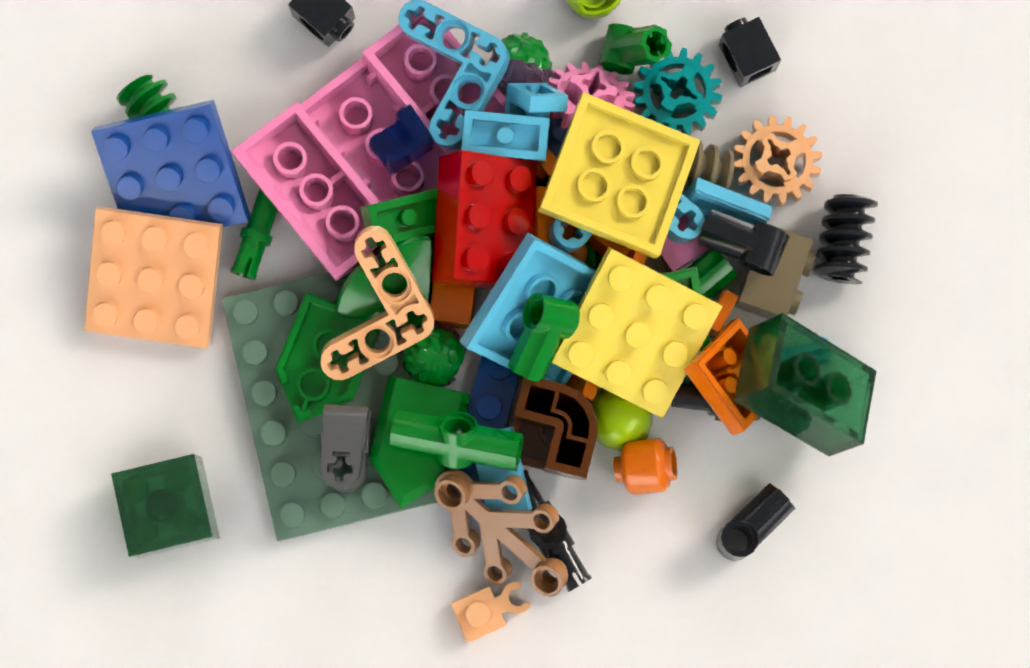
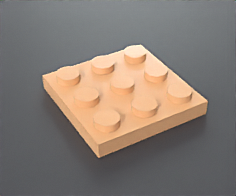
(153, 277)

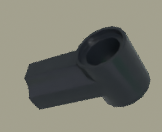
(755, 246)
(756, 521)

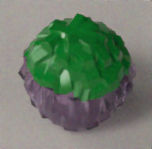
(527, 62)
(435, 357)

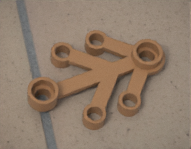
(497, 527)

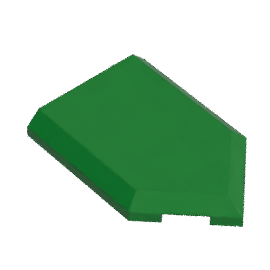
(300, 358)
(405, 471)

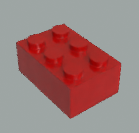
(480, 216)

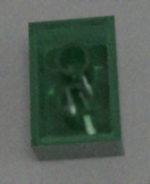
(805, 385)

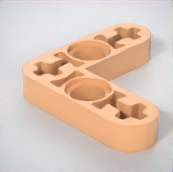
(396, 308)

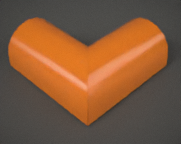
(717, 373)

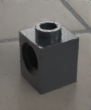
(324, 18)
(748, 50)

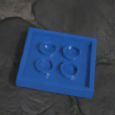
(173, 165)

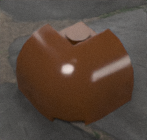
(556, 428)

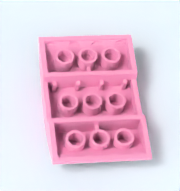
(319, 155)

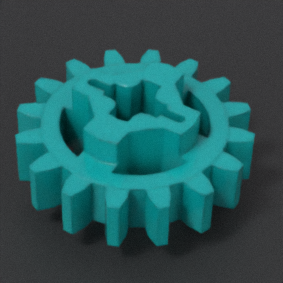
(689, 102)

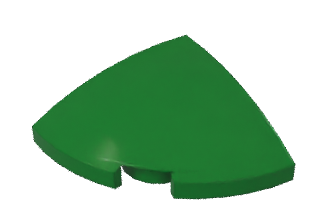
(359, 297)

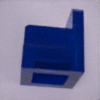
(402, 141)

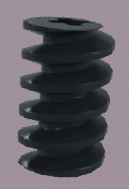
(844, 238)

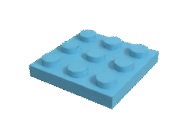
(531, 270)

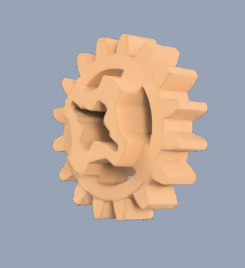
(783, 176)

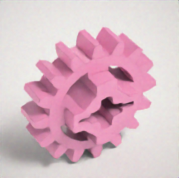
(593, 82)

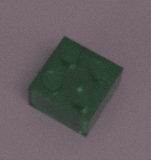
(165, 506)

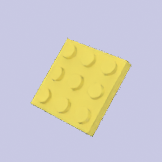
(619, 175)
(636, 332)

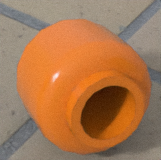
(646, 466)

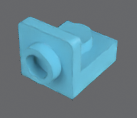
(534, 99)

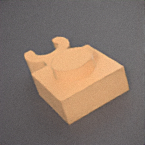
(483, 613)

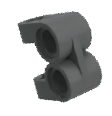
(346, 435)

